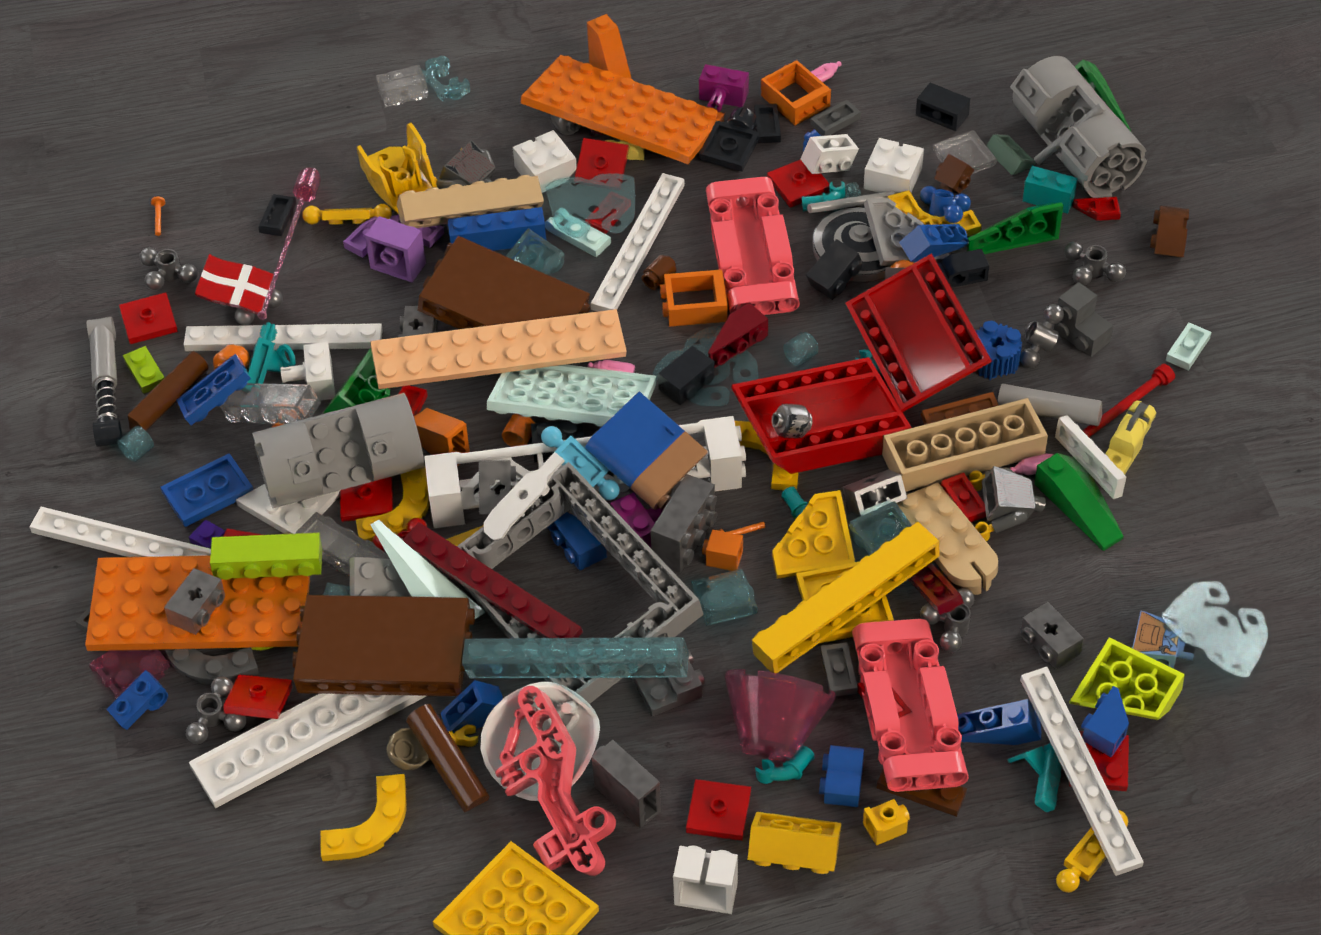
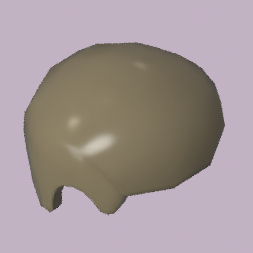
(405, 750)

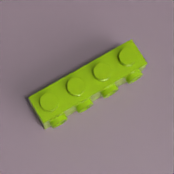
(266, 556)

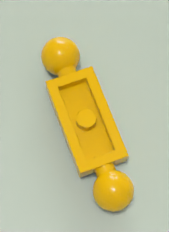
(336, 216)
(1083, 861)

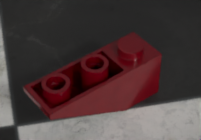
(739, 332)

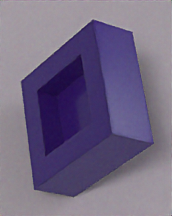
(203, 534)

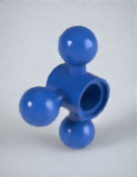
(944, 203)

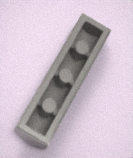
(1054, 404)

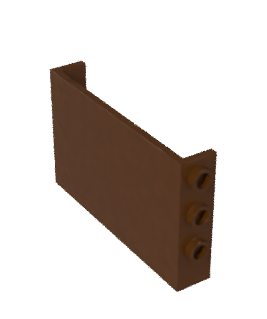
(487, 289)
(382, 645)

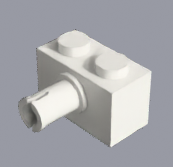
(315, 370)

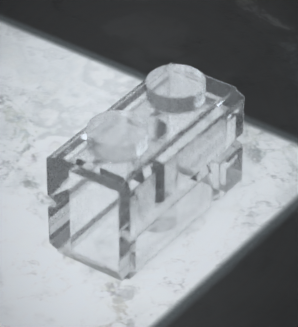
(402, 86)

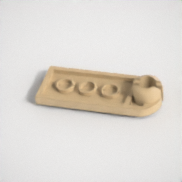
(963, 551)

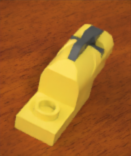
(1130, 435)

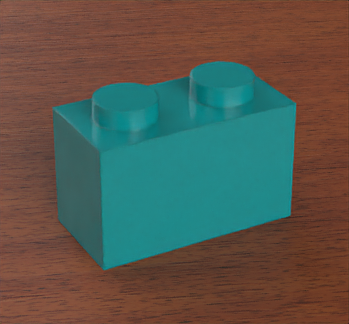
(1049, 187)

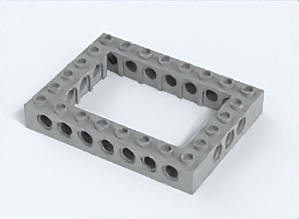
(675, 603)

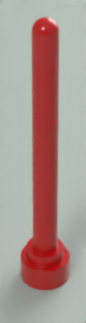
(1161, 376)

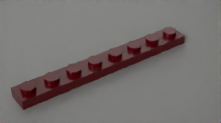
(490, 585)

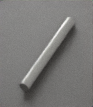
(1054, 146)
(845, 203)

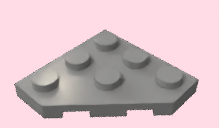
(888, 228)
(375, 578)

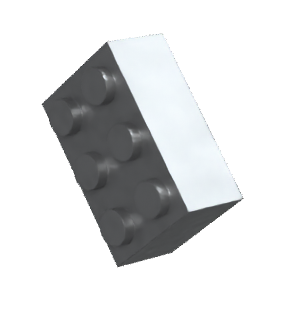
(684, 522)

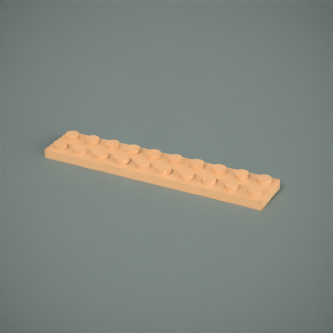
(497, 349)

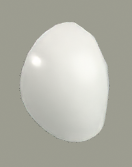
(573, 710)

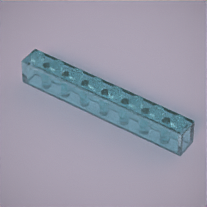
(576, 657)

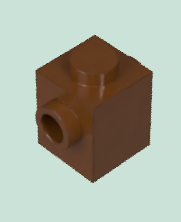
(953, 174)

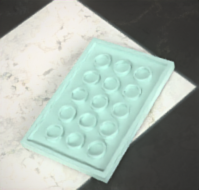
(568, 393)

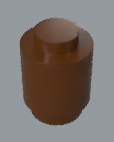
(654, 274)

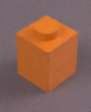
(723, 550)

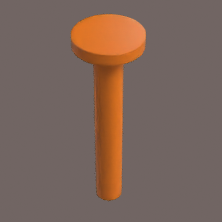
(158, 202)
(747, 529)

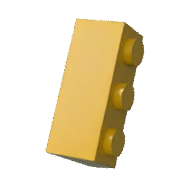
(794, 842)

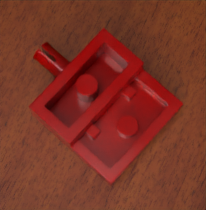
(1112, 769)

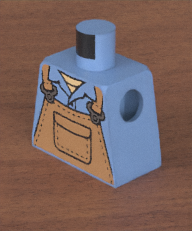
(1159, 641)

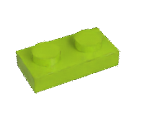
(143, 369)

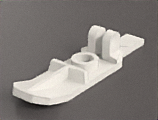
(512, 506)

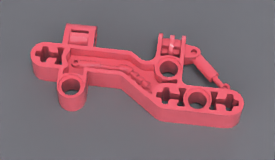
(571, 829)

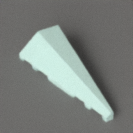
(415, 571)

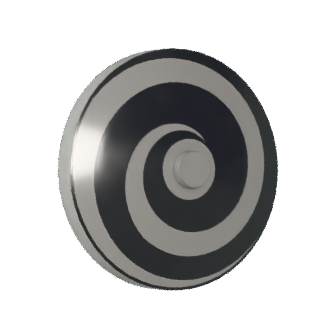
(853, 229)

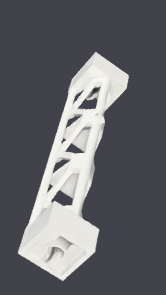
(721, 466)

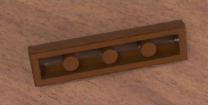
(168, 391)
(447, 757)

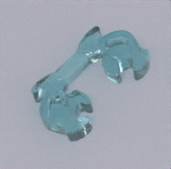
(439, 66)

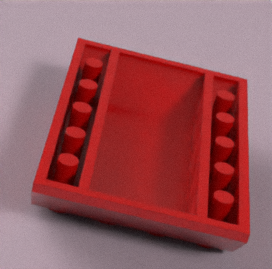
(918, 332)
(847, 409)

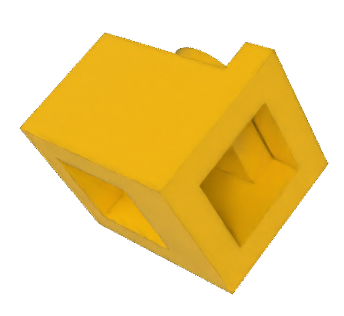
(886, 821)

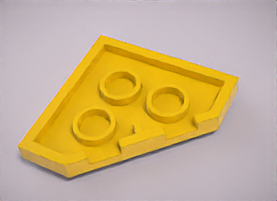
(816, 538)

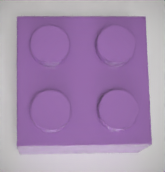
(395, 249)

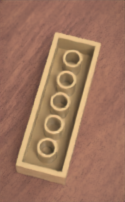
(965, 444)

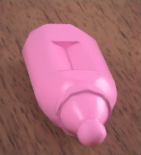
(826, 71)
(613, 365)
(1029, 465)

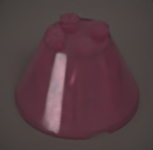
(775, 711)

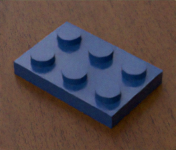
(213, 390)
(206, 490)

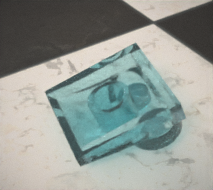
(537, 253)
(878, 526)
(725, 597)

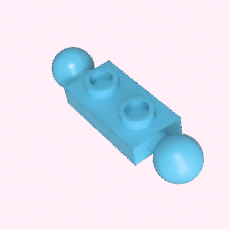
(582, 461)

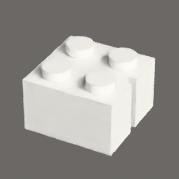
(545, 158)
(893, 167)
(705, 879)

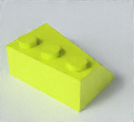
(1144, 683)

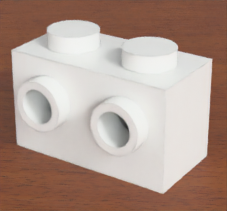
(829, 153)

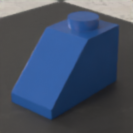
(471, 706)

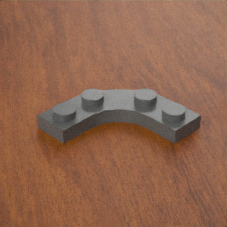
(207, 668)

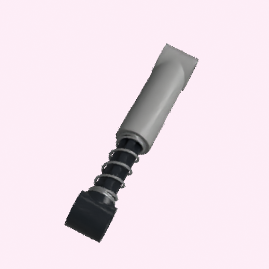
(102, 335)

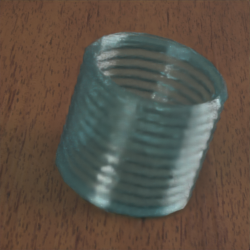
(801, 348)
(135, 443)

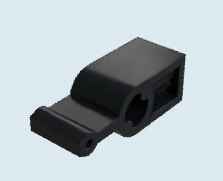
(965, 268)

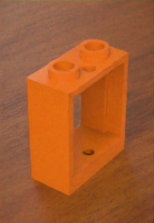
(796, 112)
(699, 312)

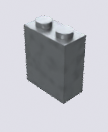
(626, 783)

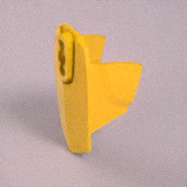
(409, 167)

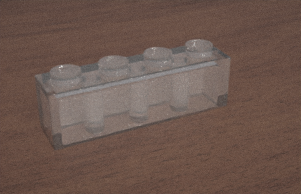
(271, 403)
(339, 543)

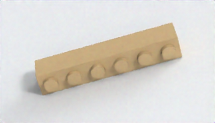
(480, 198)

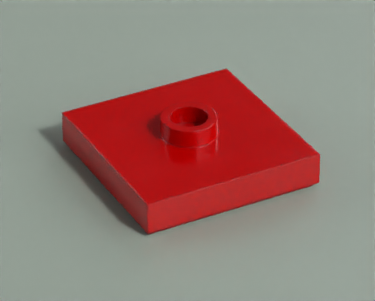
(601, 158)
(797, 181)
(148, 318)
(367, 500)
(258, 696)
(718, 809)

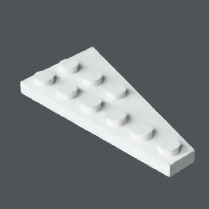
(287, 517)

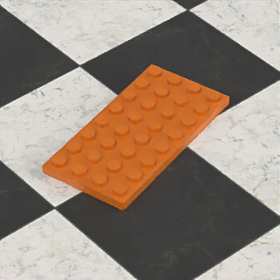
(622, 108)
(132, 596)

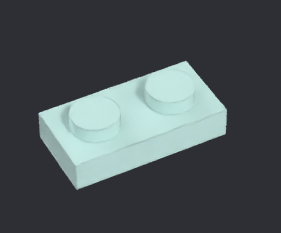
(1188, 346)

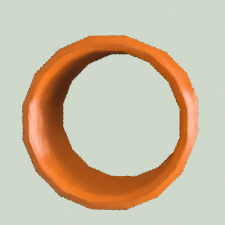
(517, 430)

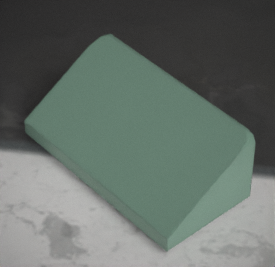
(1009, 154)

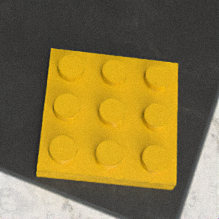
(810, 583)

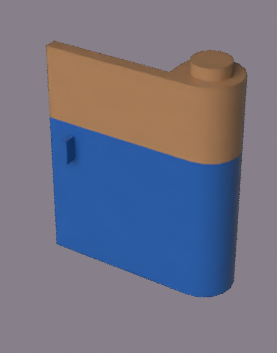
(646, 450)

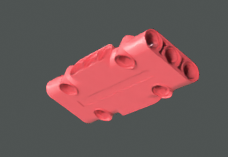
(752, 245)
(924, 745)

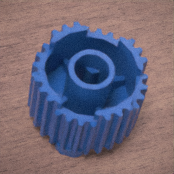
(1003, 348)

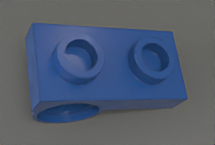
(137, 698)

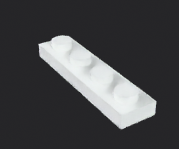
(1090, 457)

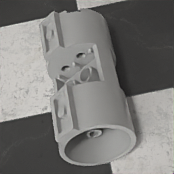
(1097, 151)
(338, 450)

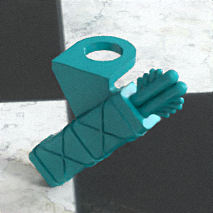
(267, 359)
(1049, 769)

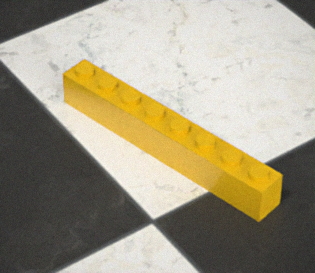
(845, 597)

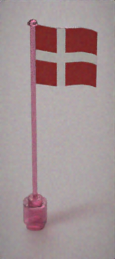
(246, 285)

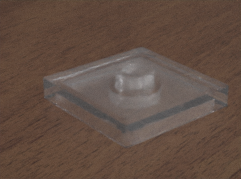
(967, 148)

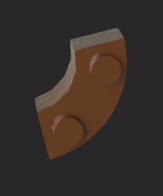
(1170, 231)

